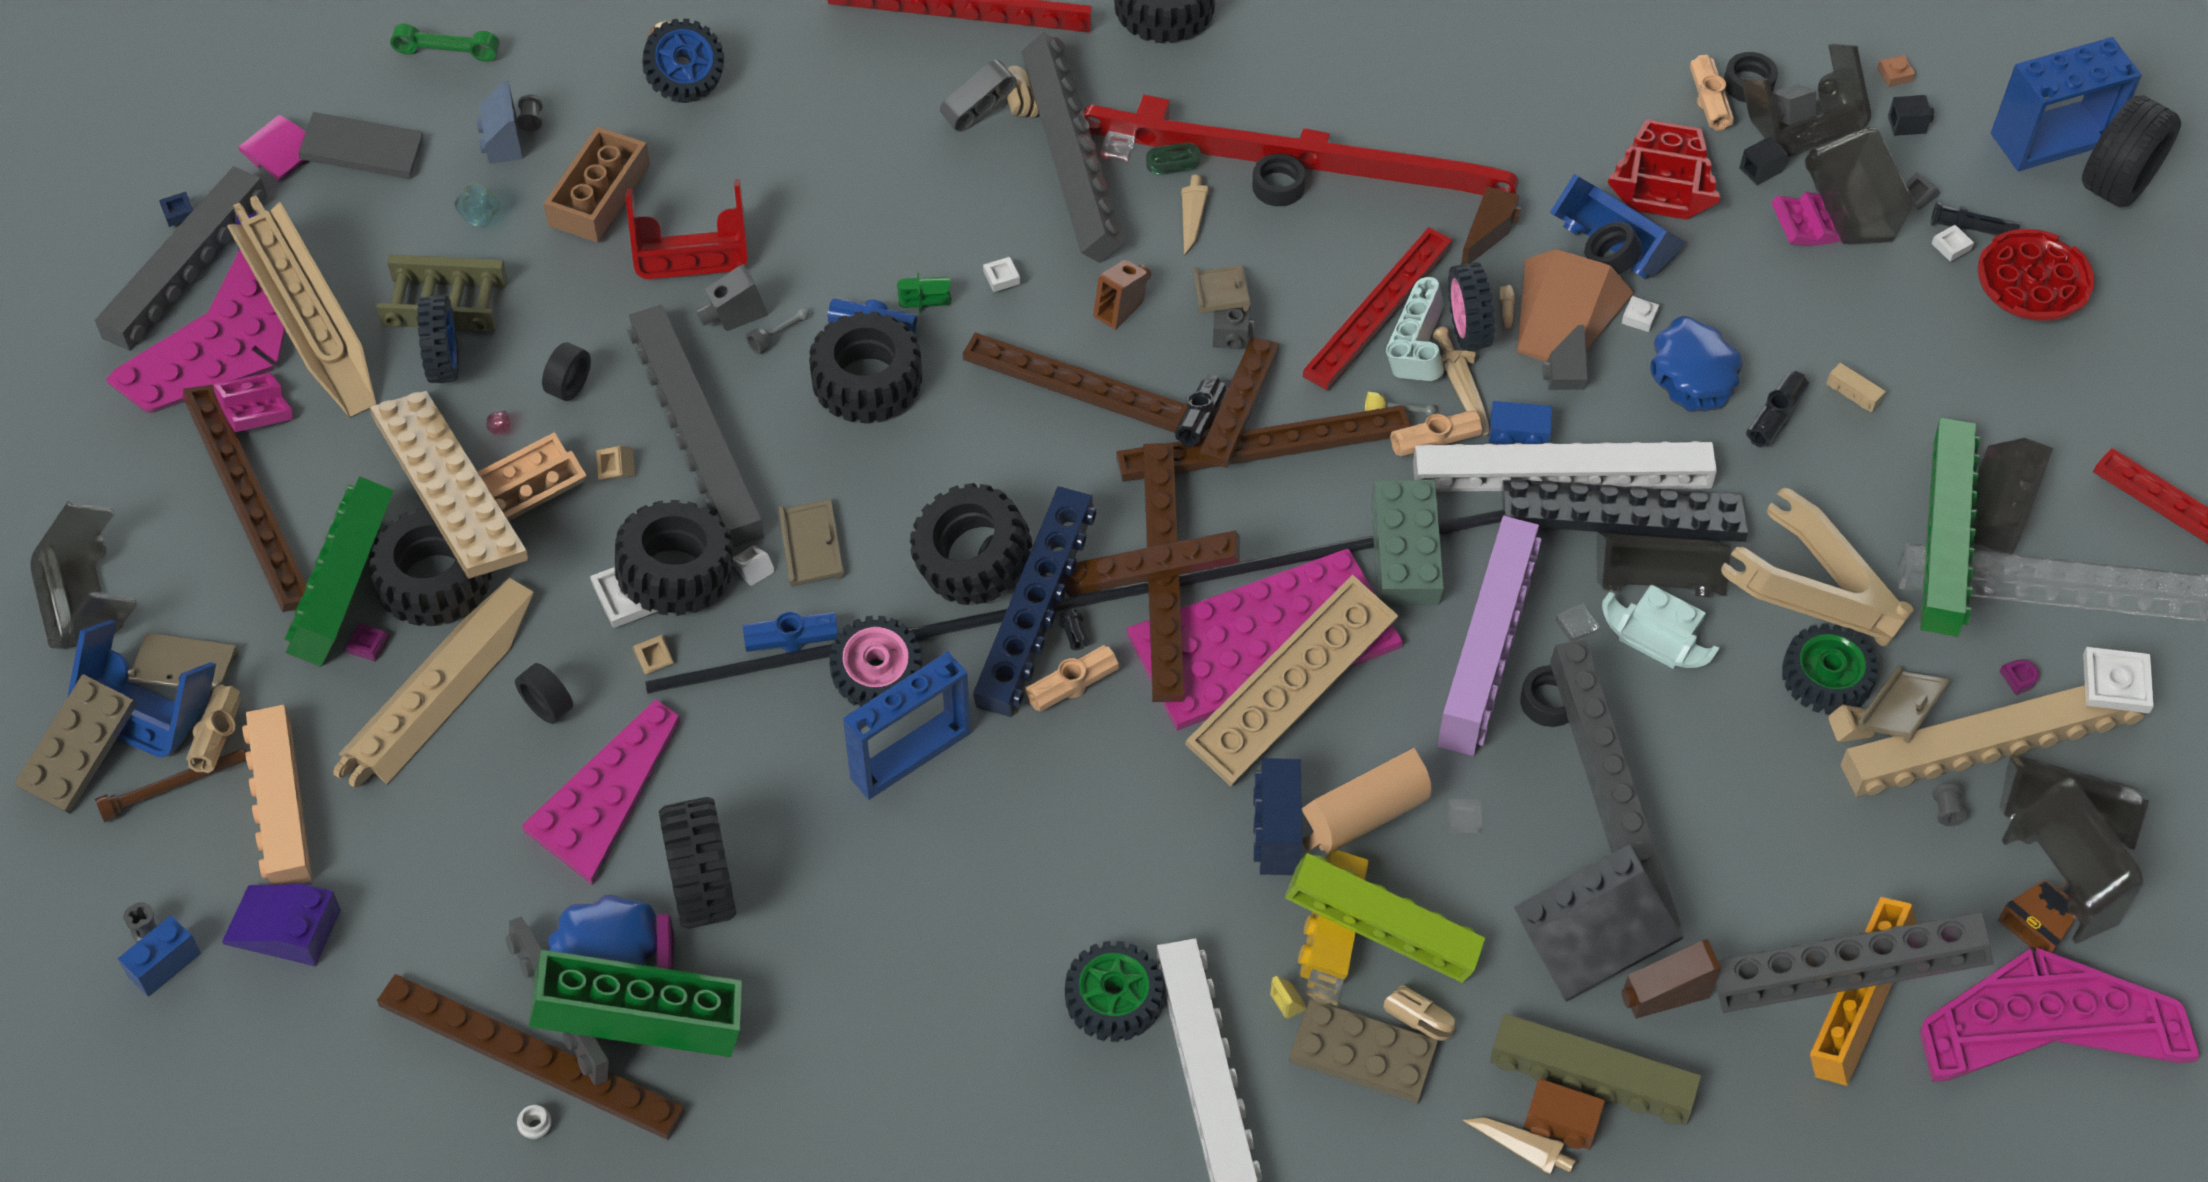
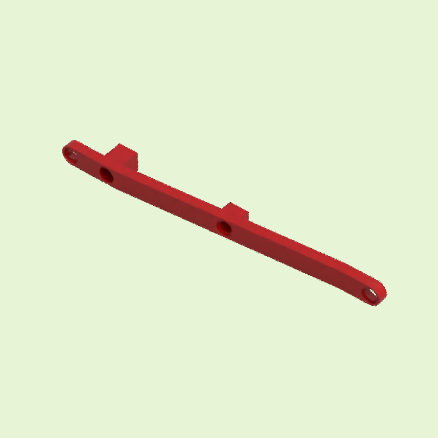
(1313, 150)

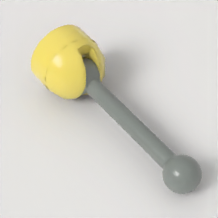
(1377, 401)

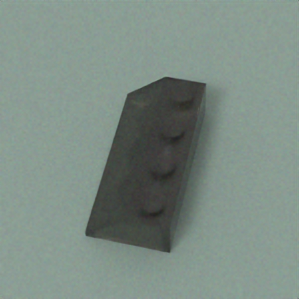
(2006, 491)

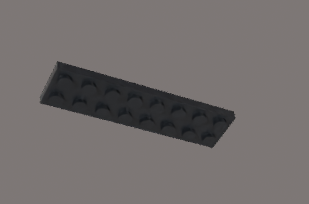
(1626, 509)

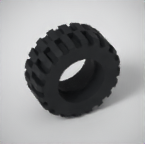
(1164, 18)
(865, 338)
(950, 518)
(670, 586)
(421, 599)
(697, 862)

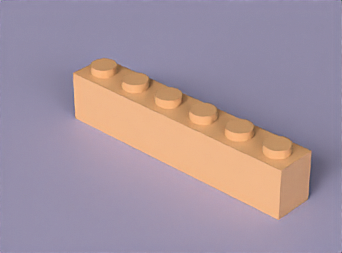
(277, 795)

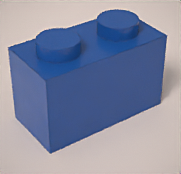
(1519, 423)
(159, 955)

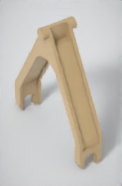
(1862, 602)

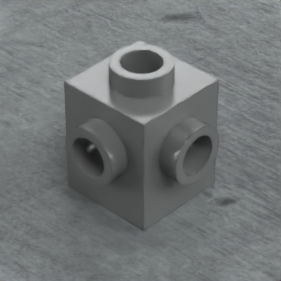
(1232, 328)

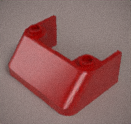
(690, 253)

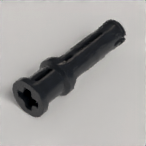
(1968, 220)

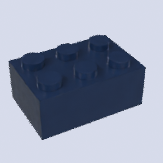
(1277, 816)

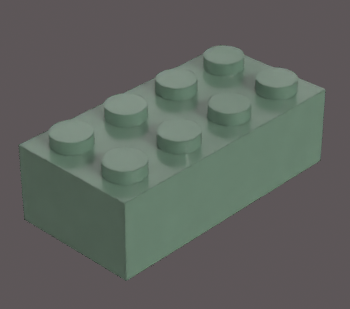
(1406, 542)

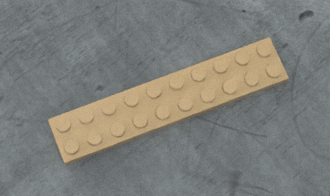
(448, 484)

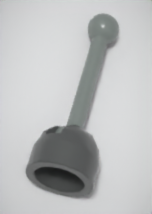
(761, 339)

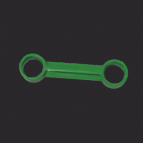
(444, 42)

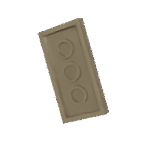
(76, 743)
(1363, 1051)

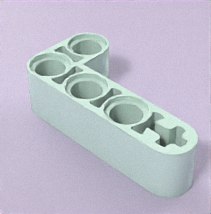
(1409, 346)

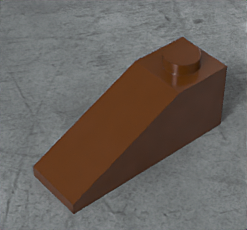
(1491, 223)

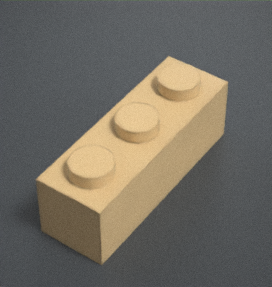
(1855, 387)

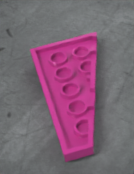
(597, 801)

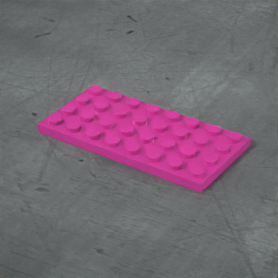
(1242, 628)

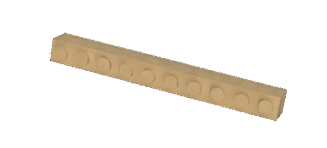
(1978, 740)

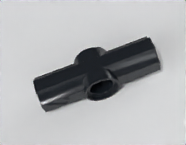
(1777, 409)
(1200, 411)

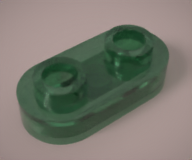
(1173, 158)

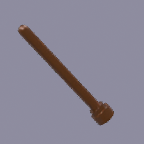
(112, 805)

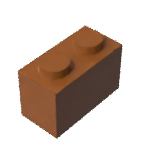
(1564, 1114)

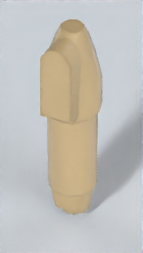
(1507, 299)

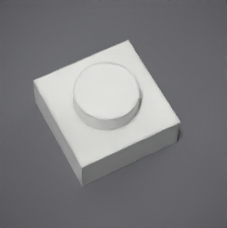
(1952, 243)
(1001, 274)
(1640, 314)

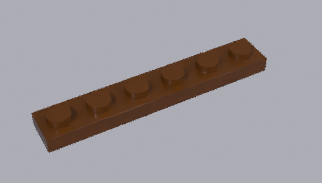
(1239, 402)
(1154, 563)

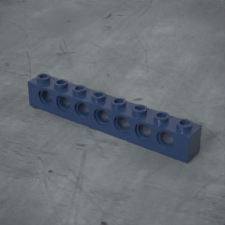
(1065, 507)

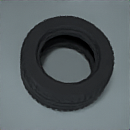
(2131, 150)

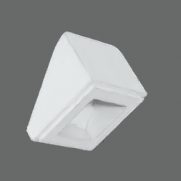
(753, 565)

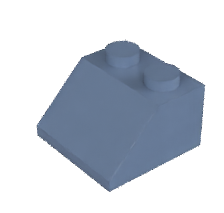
(499, 126)

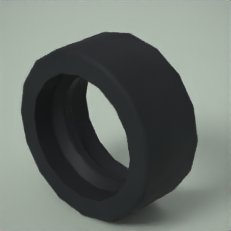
(1750, 62)
(1278, 164)
(1610, 235)
(566, 371)
(544, 693)
(1532, 708)

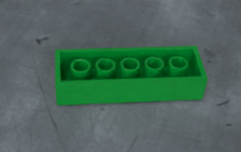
(337, 570)
(635, 1003)

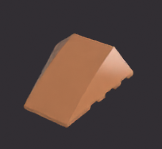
(1565, 293)

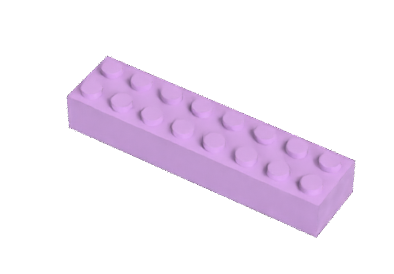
(1490, 637)

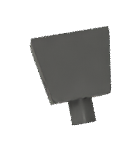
(733, 301)

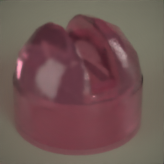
(498, 423)

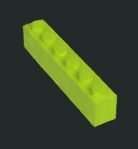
(1385, 917)

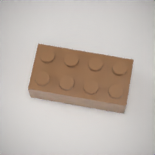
(596, 184)

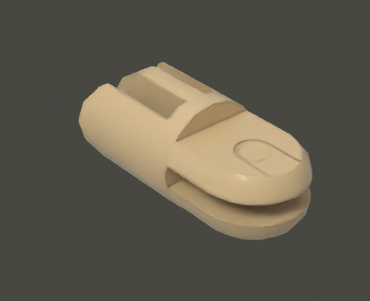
(1022, 99)
(1420, 1013)

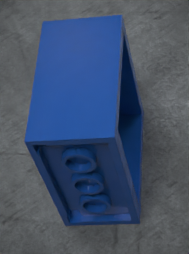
(2040, 136)

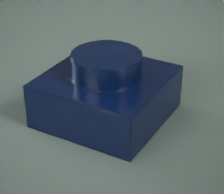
(176, 208)

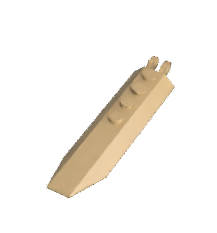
(304, 305)
(436, 688)

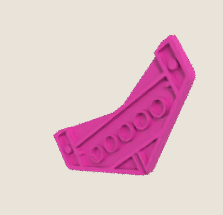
(209, 349)
(2065, 1004)

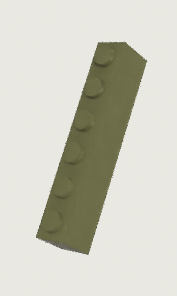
(1595, 1069)

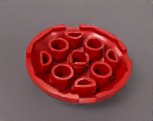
(2035, 275)

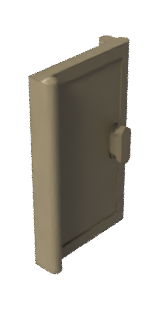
(1221, 289)
(805, 540)
(170, 656)
(1902, 704)

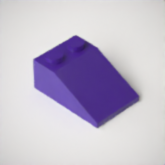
(284, 921)

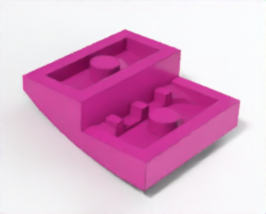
(275, 147)
(1805, 220)
(252, 402)

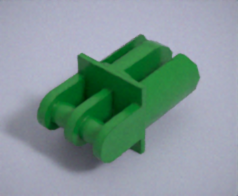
(923, 292)

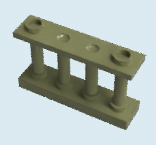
(443, 270)

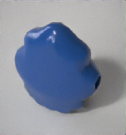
(1695, 365)
(607, 930)

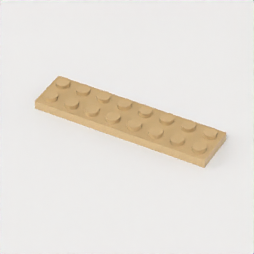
(1291, 680)

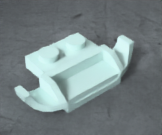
(1660, 628)

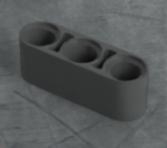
(978, 95)

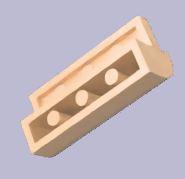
(532, 476)
(1367, 802)

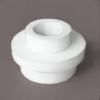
(532, 1113)

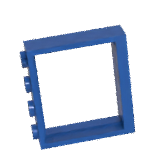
(921, 744)

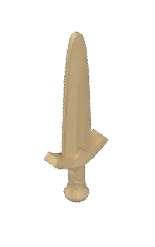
(1460, 377)

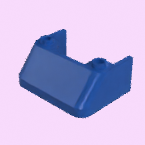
(1589, 208)
(157, 722)

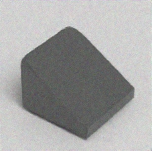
(1921, 190)

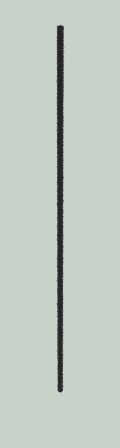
(1067, 603)

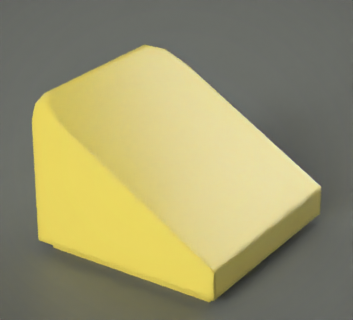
(1286, 997)

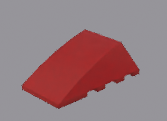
(1666, 172)

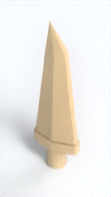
(1192, 207)
(1532, 1147)

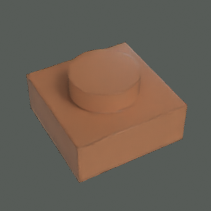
(1896, 70)

